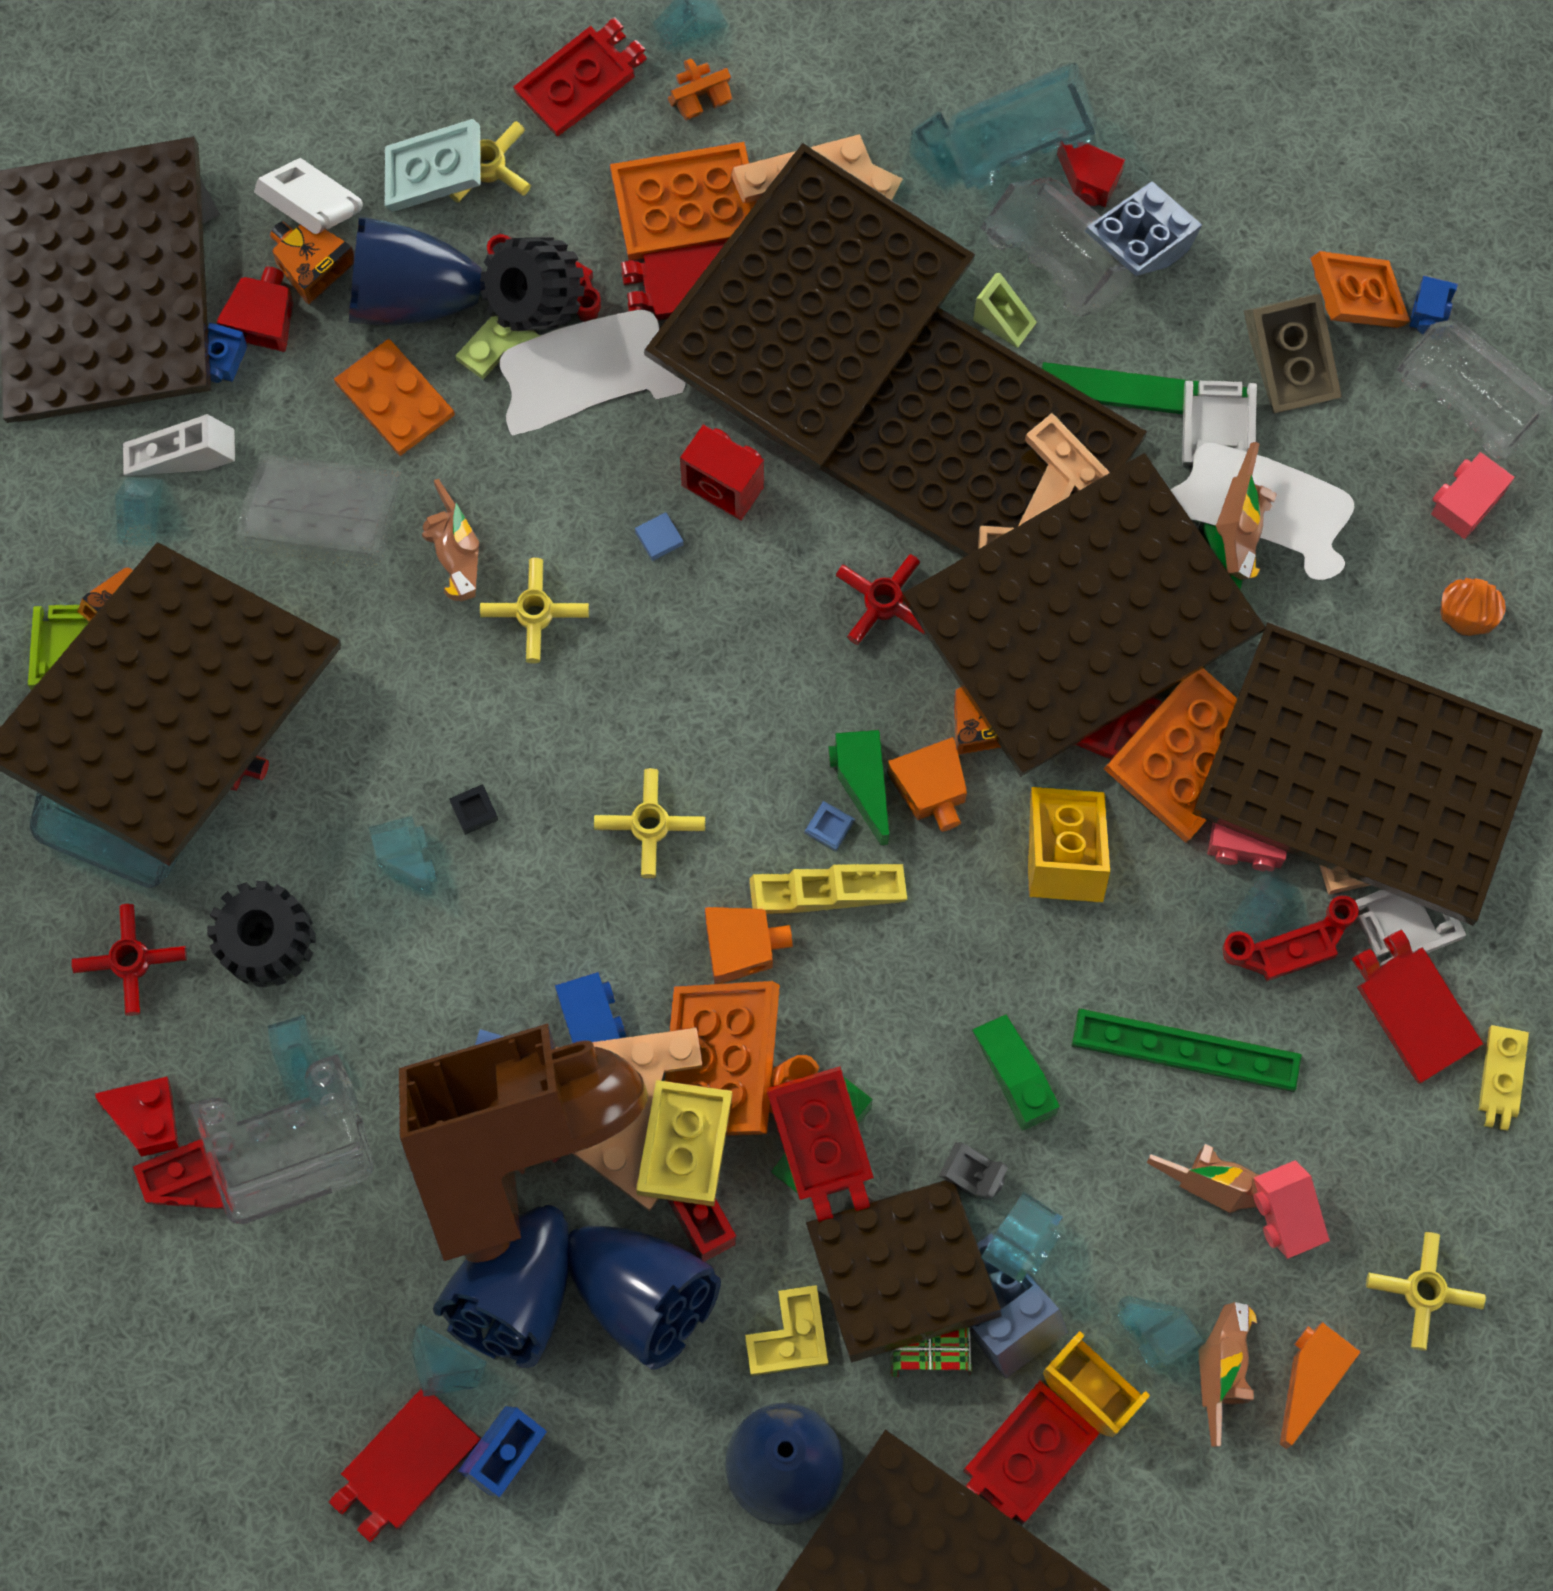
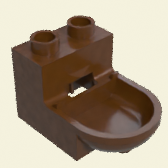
(502, 1109)

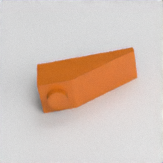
(1314, 1374)

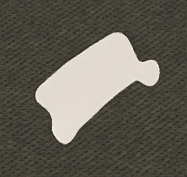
(582, 368)
(1302, 517)

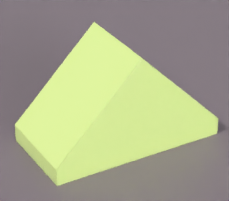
(1003, 312)

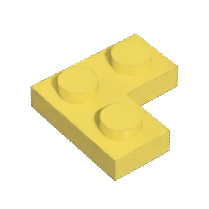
(798, 1344)

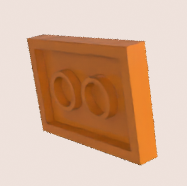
(1359, 289)
(394, 397)

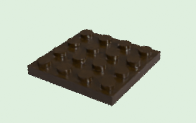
(903, 1270)

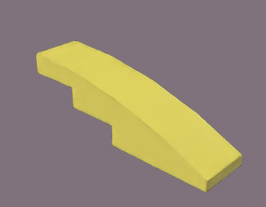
(828, 888)

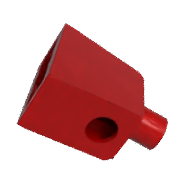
(260, 310)

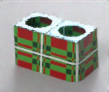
(942, 1352)

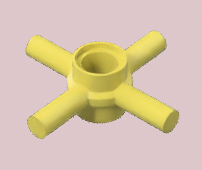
(496, 169)
(534, 597)
(647, 809)
(1424, 1307)

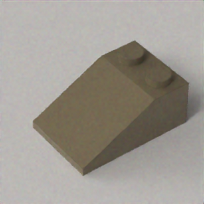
(1293, 352)

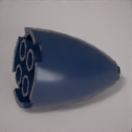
(408, 276)
(516, 1288)
(642, 1289)
(779, 1487)

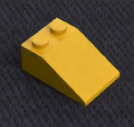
(1068, 845)

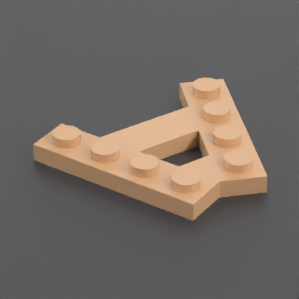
(847, 153)
(1068, 470)
(652, 1056)

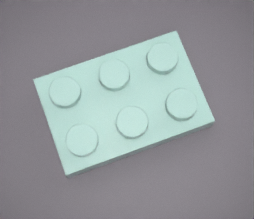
(432, 165)

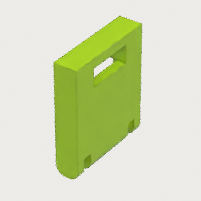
(52, 637)

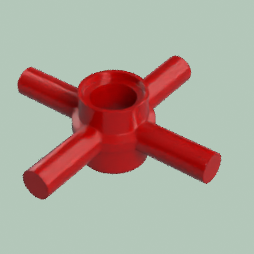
(881, 586)
(119, 950)

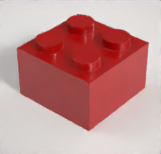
(722, 471)

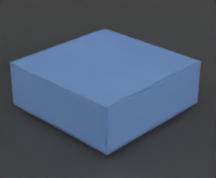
(659, 536)
(829, 826)

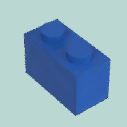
(587, 1009)
(502, 1451)

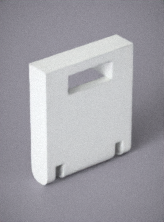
(309, 196)
(1218, 416)
(1392, 913)

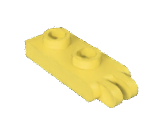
(1503, 1075)

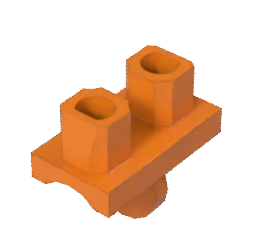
(687, 95)

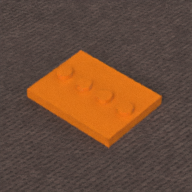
(679, 199)
(1174, 750)
(735, 1045)

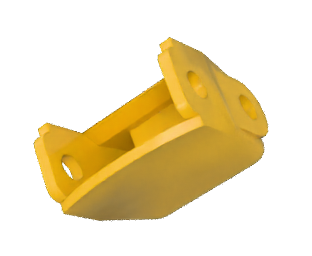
(1093, 1387)

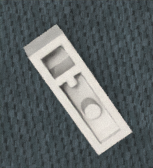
(181, 448)

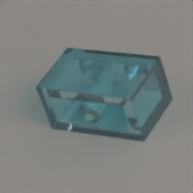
(1024, 1238)

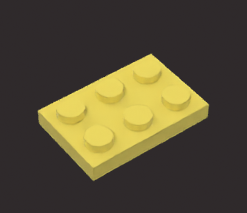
(684, 1143)

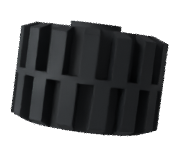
(532, 283)
(243, 923)

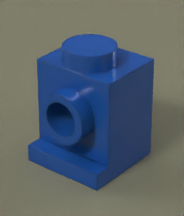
(1432, 303)
(233, 347)

